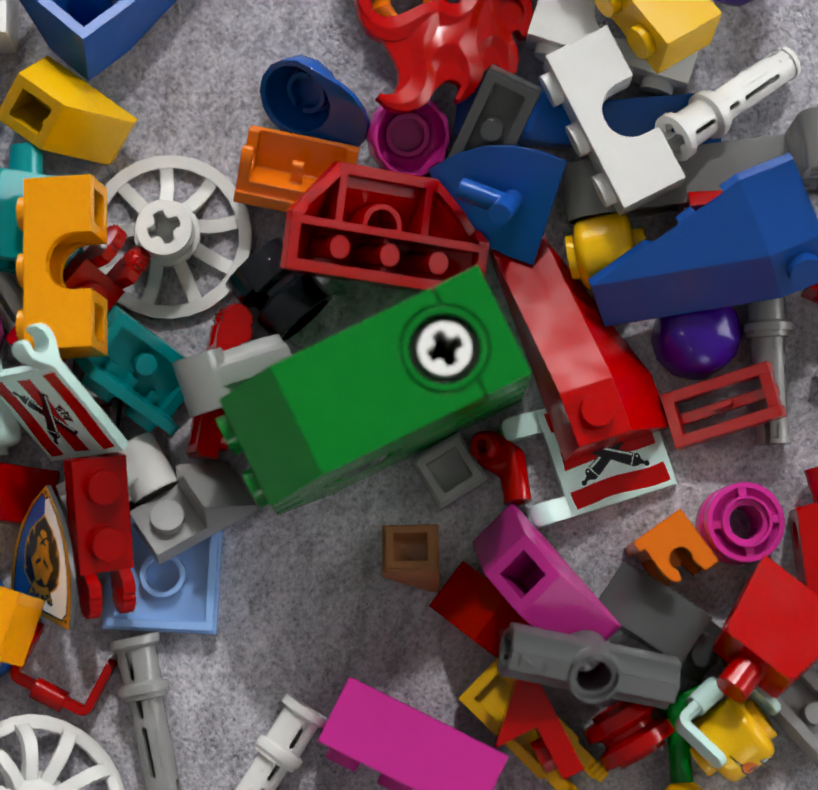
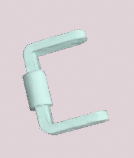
(699, 703)

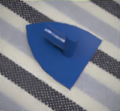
(504, 194)

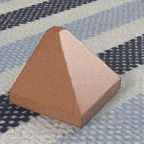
(411, 555)

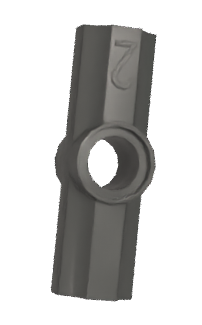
(621, 674)

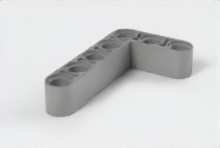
(705, 170)

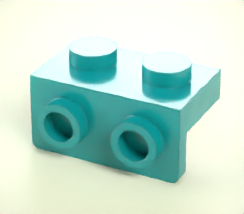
(136, 372)

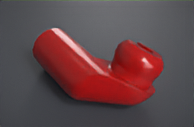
(504, 461)

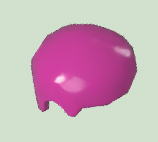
(409, 141)

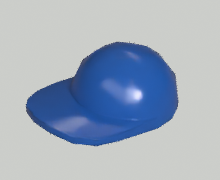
(310, 102)

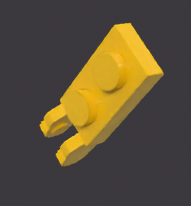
(488, 700)

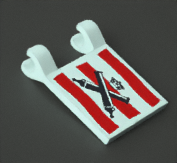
(54, 403)
(595, 478)

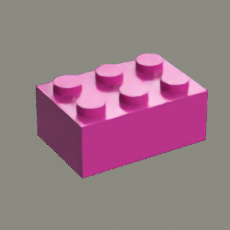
(405, 744)

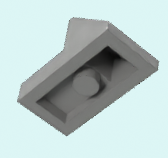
(195, 509)

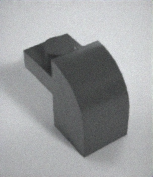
(662, 619)

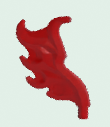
(445, 45)

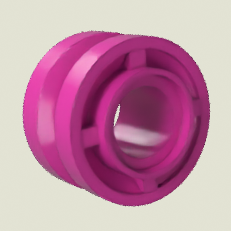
(765, 519)

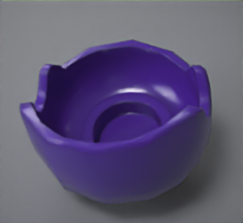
(697, 342)

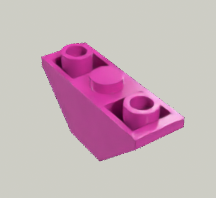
(538, 578)

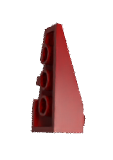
(584, 371)

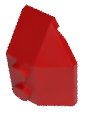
(380, 230)

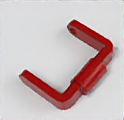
(54, 696)

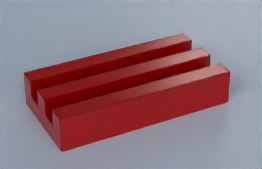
(768, 392)

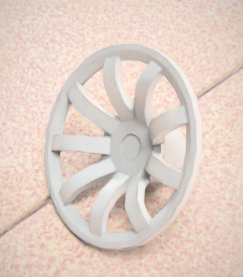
(174, 234)
(33, 779)

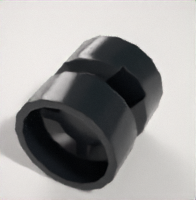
(282, 297)

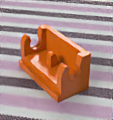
(283, 165)
(671, 545)

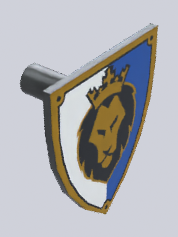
(45, 559)

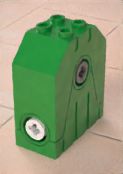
(375, 393)

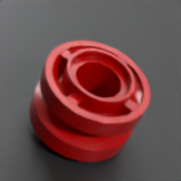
(627, 733)

